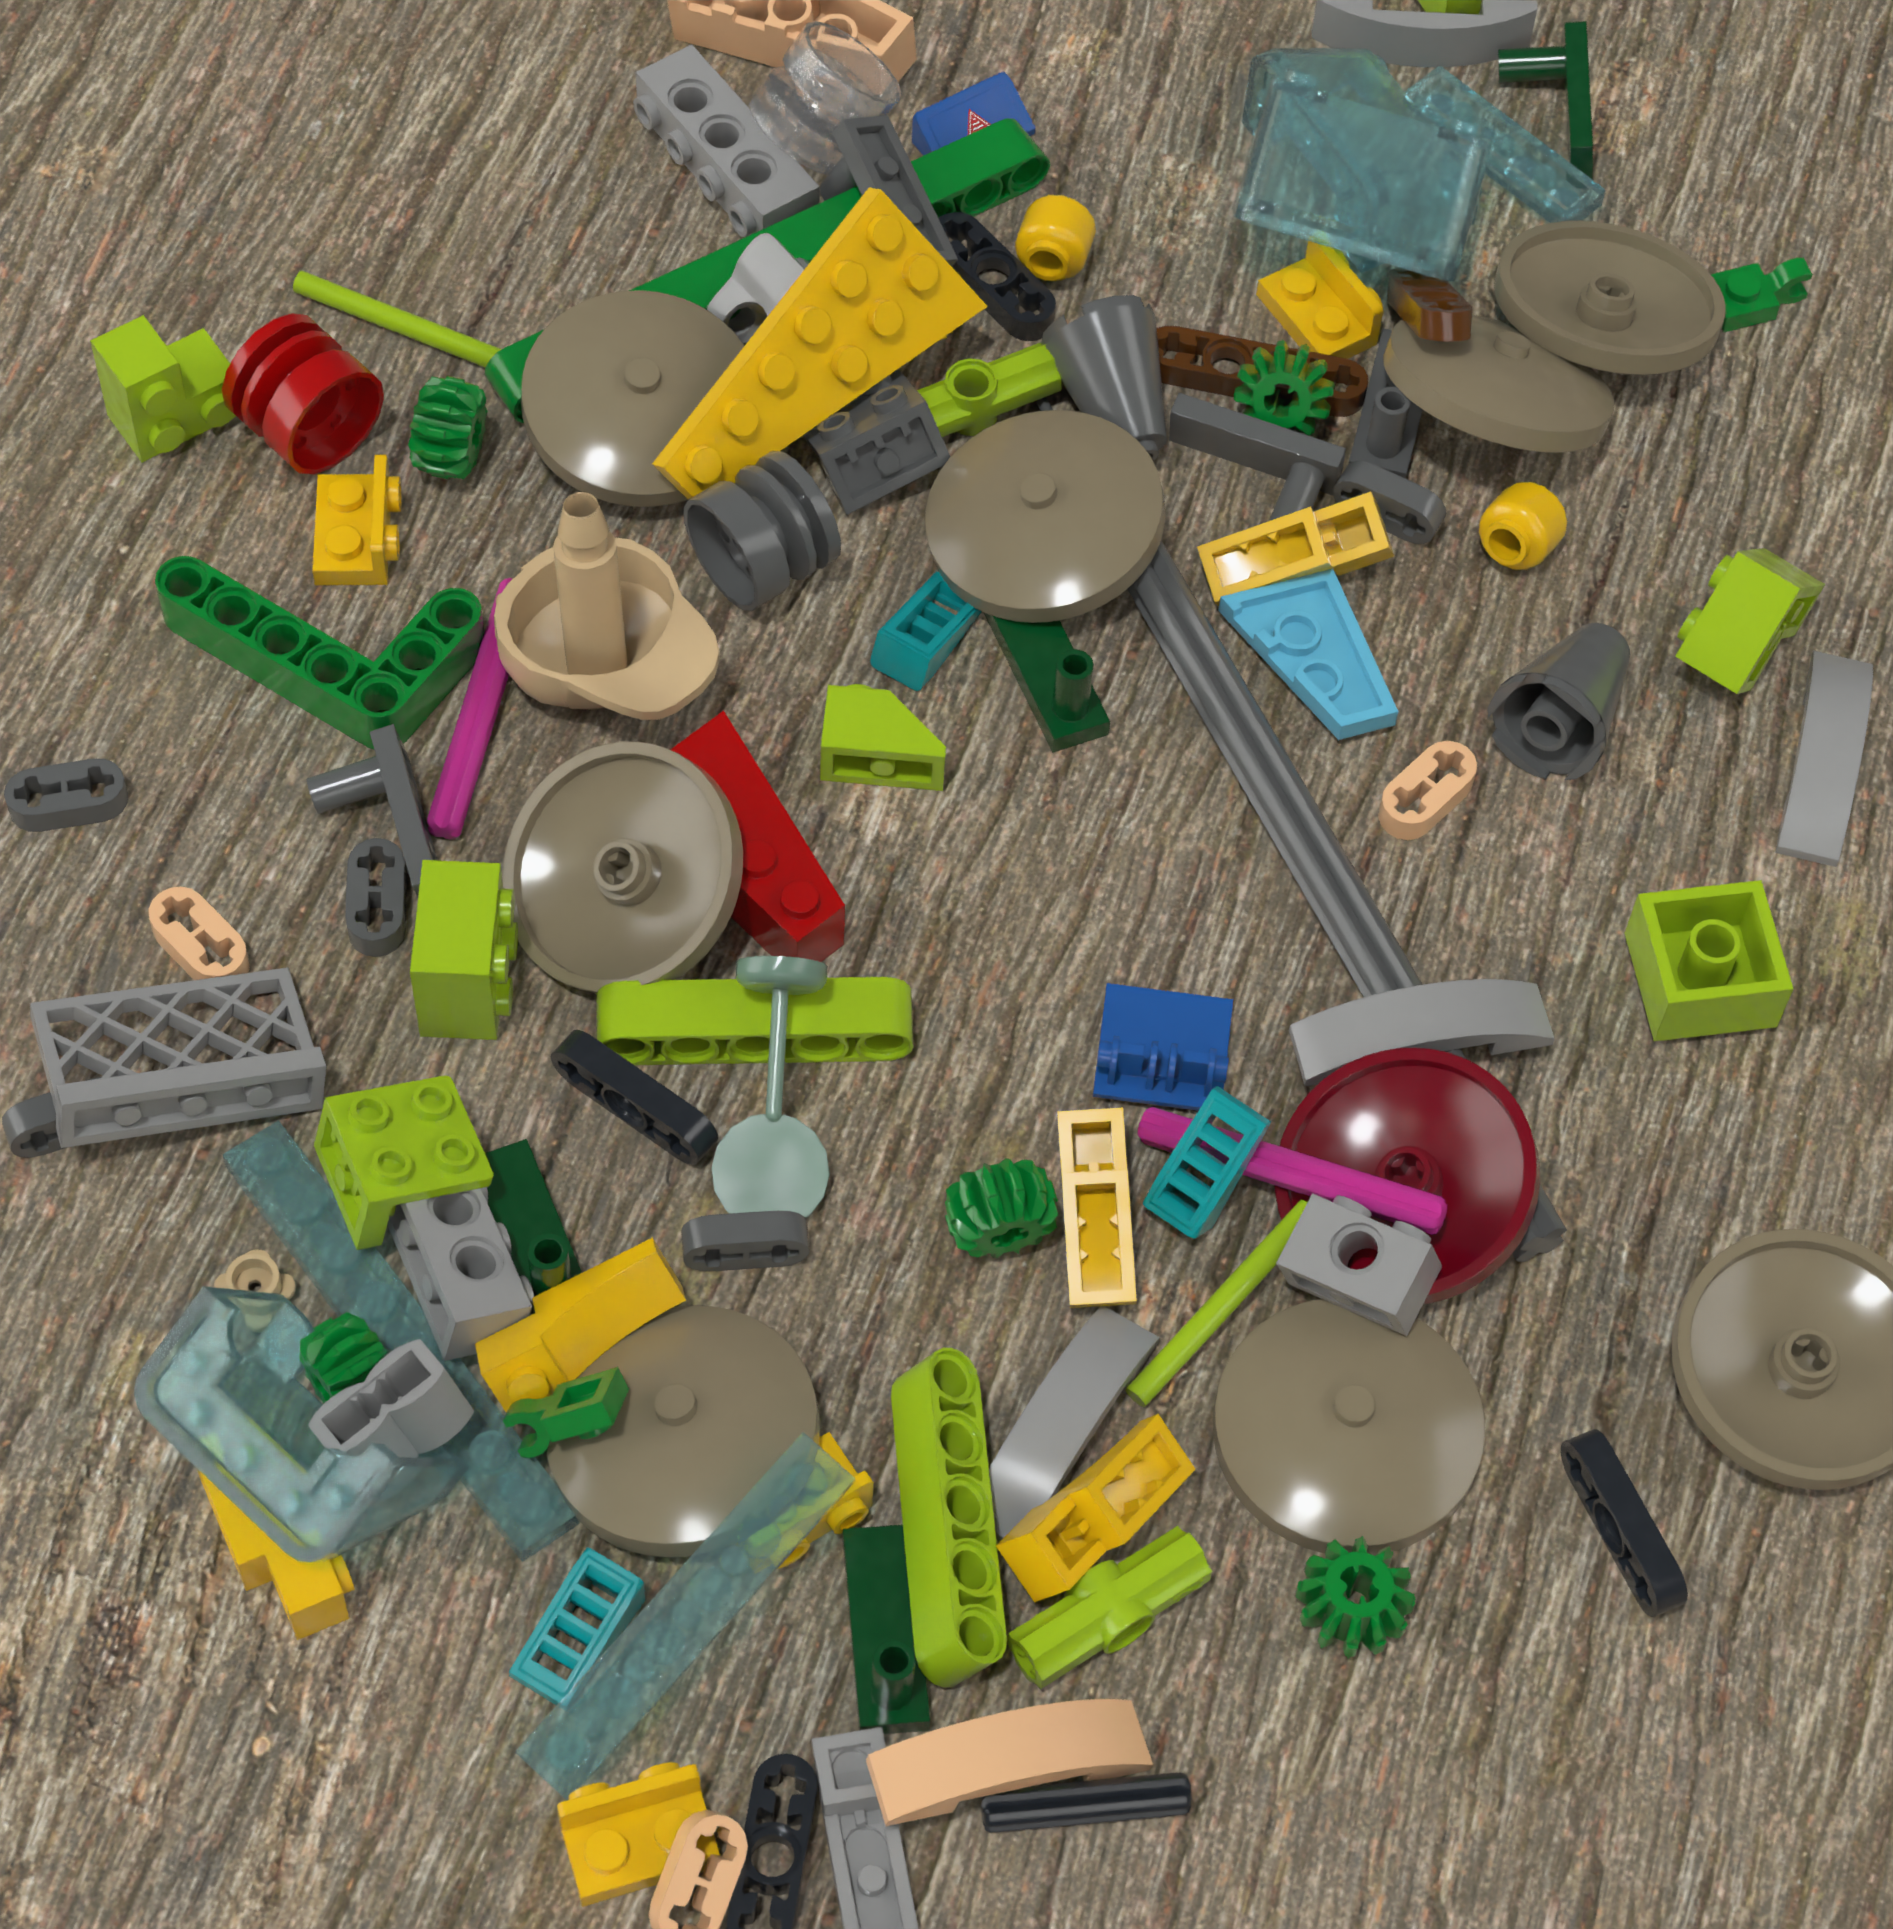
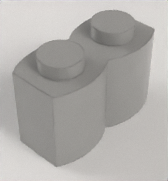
(402, 1404)

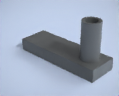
(879, 161)
(1386, 421)
(1301, 460)
(389, 773)

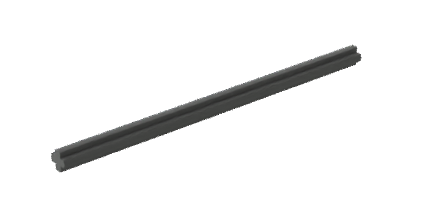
(1289, 810)

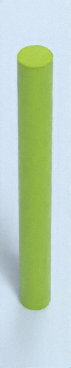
(394, 319)
(1214, 1311)

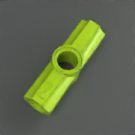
(981, 391)
(1109, 1607)

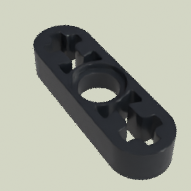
(1001, 298)
(634, 1097)
(1624, 1523)
(762, 1806)

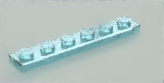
(685, 1616)

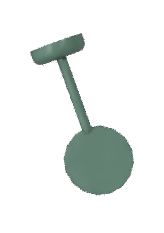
(773, 1157)

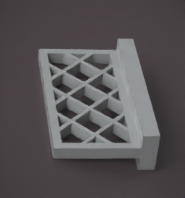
(188, 1091)

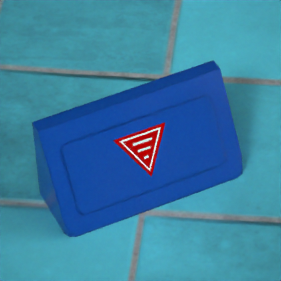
(969, 112)

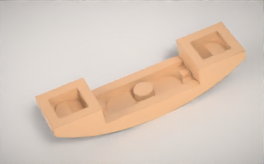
(1007, 1753)

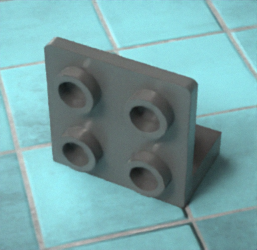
(878, 443)

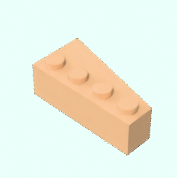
(767, 28)

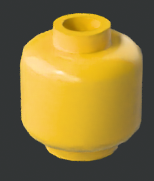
(1055, 237)
(1522, 525)

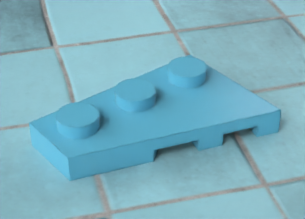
(1316, 649)

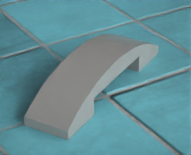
(1425, 37)
(1826, 759)
(1428, 1016)
(1065, 1414)
(863, 1852)

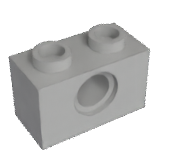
(1383, 1292)

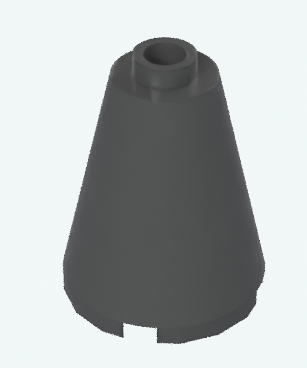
(1113, 365)
(1562, 704)

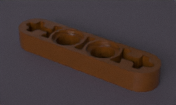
(1429, 306)
(1214, 346)

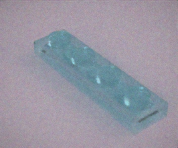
(1516, 157)

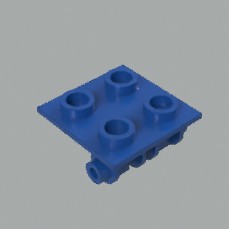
(1162, 1046)

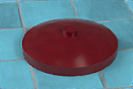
(1437, 1129)

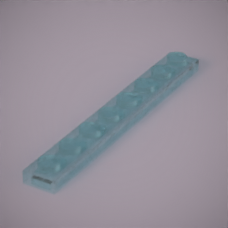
(308, 1221)

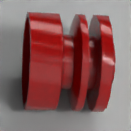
(302, 393)

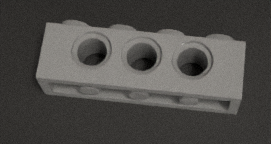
(721, 142)
(460, 1269)

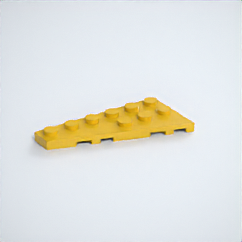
(842, 327)

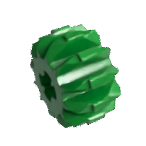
(1303, 378)
(447, 427)
(1001, 1208)
(339, 1354)
(1348, 1621)

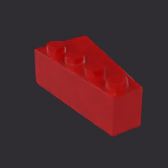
(783, 889)

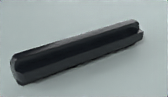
(1087, 1802)

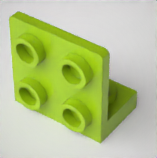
(396, 1150)

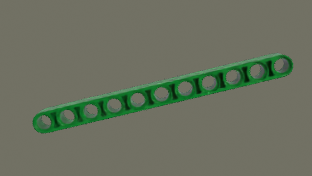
(958, 177)

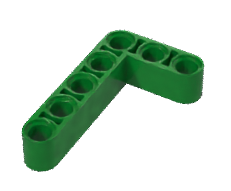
(314, 658)

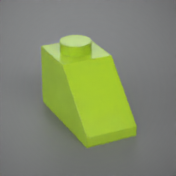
(877, 741)

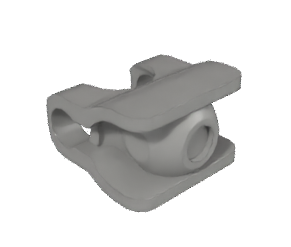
(757, 285)

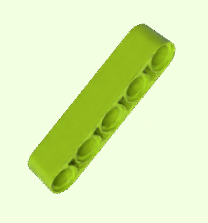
(731, 1025)
(948, 1518)

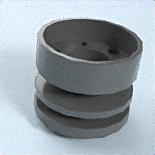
(762, 530)

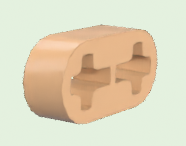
(1418, 781)
(208, 930)
(683, 1871)

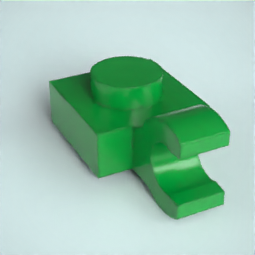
(1756, 297)
(576, 1408)

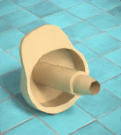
(603, 624)

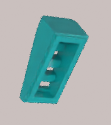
(922, 634)
(1184, 1198)
(588, 1570)

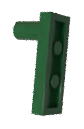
(1558, 63)
(1053, 680)
(527, 1211)
(886, 1673)

